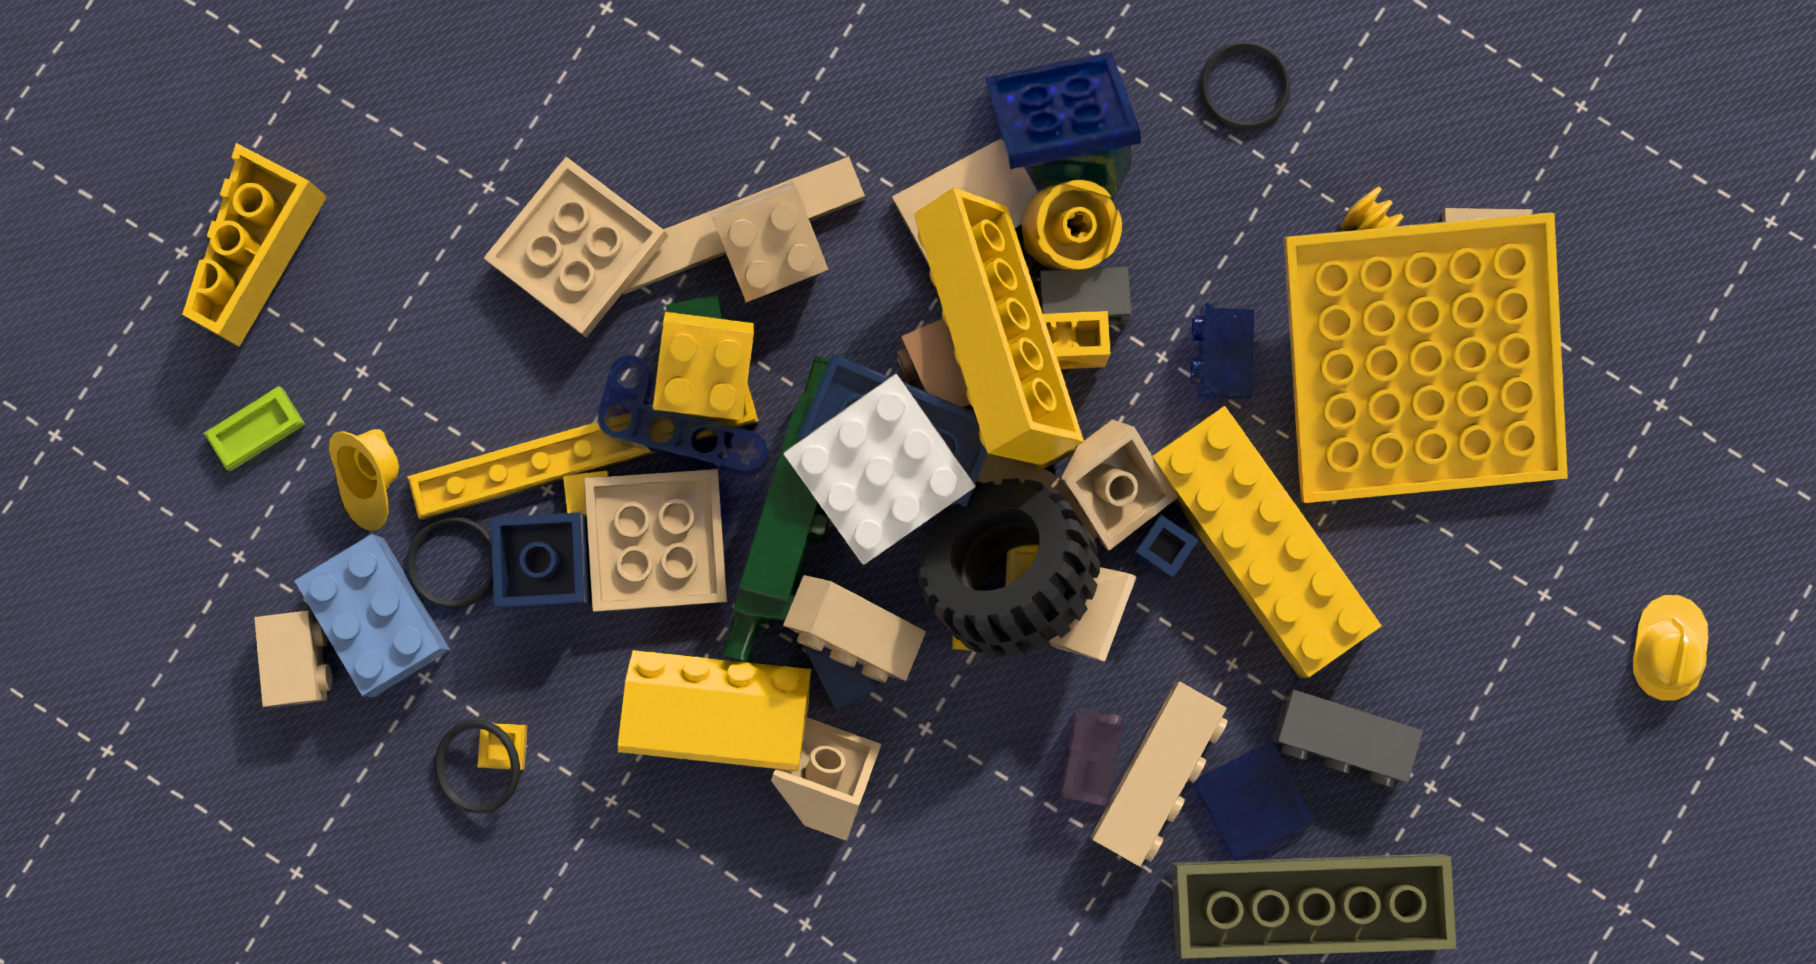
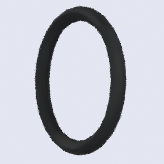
(1252, 46)
(411, 565)
(514, 762)

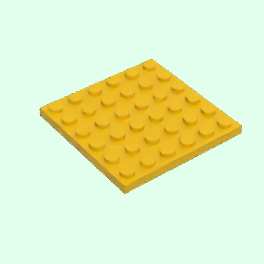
(1426, 357)

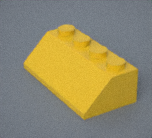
(714, 710)

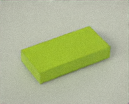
(254, 428)

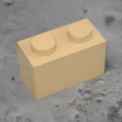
(292, 659)

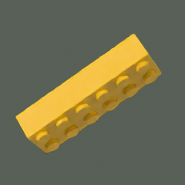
(997, 328)
(1265, 544)

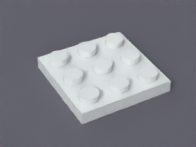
(879, 469)

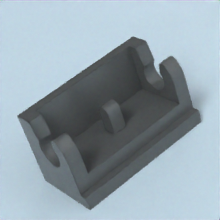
(1087, 292)

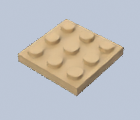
(576, 246)
(655, 540)

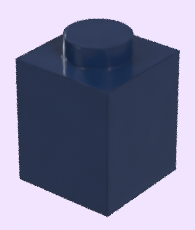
(1164, 548)

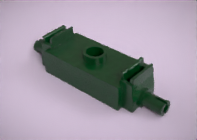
(782, 539)

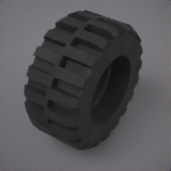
(1034, 605)

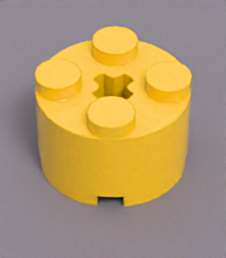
(1091, 213)

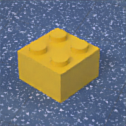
(703, 366)

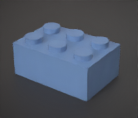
(372, 615)

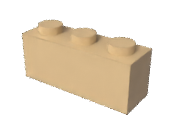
(853, 630)

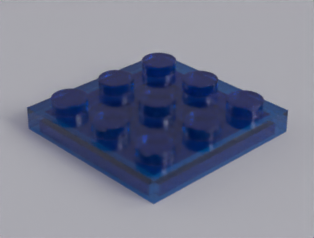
(1062, 110)

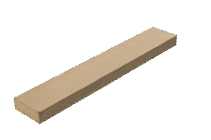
(699, 242)

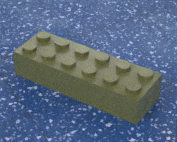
(1313, 905)

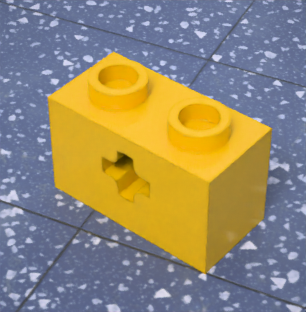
(1079, 338)

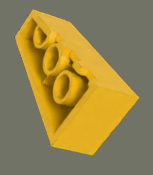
(250, 243)

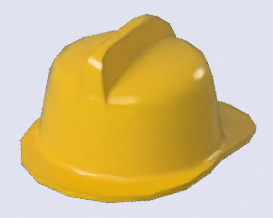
(364, 472)
(1670, 648)

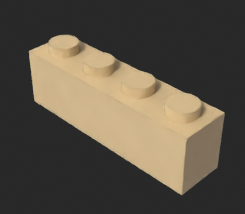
(1159, 773)

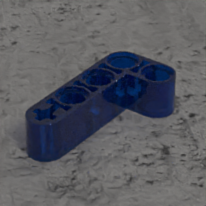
(686, 427)

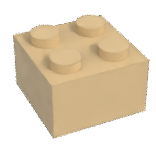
(769, 241)

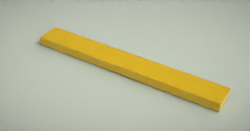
(539, 463)

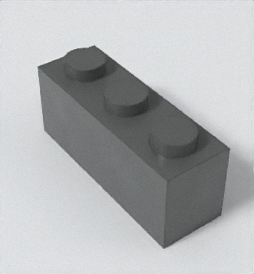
(1346, 738)

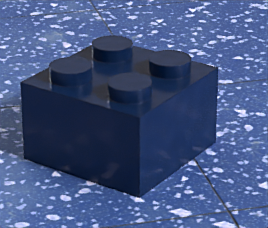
(540, 561)

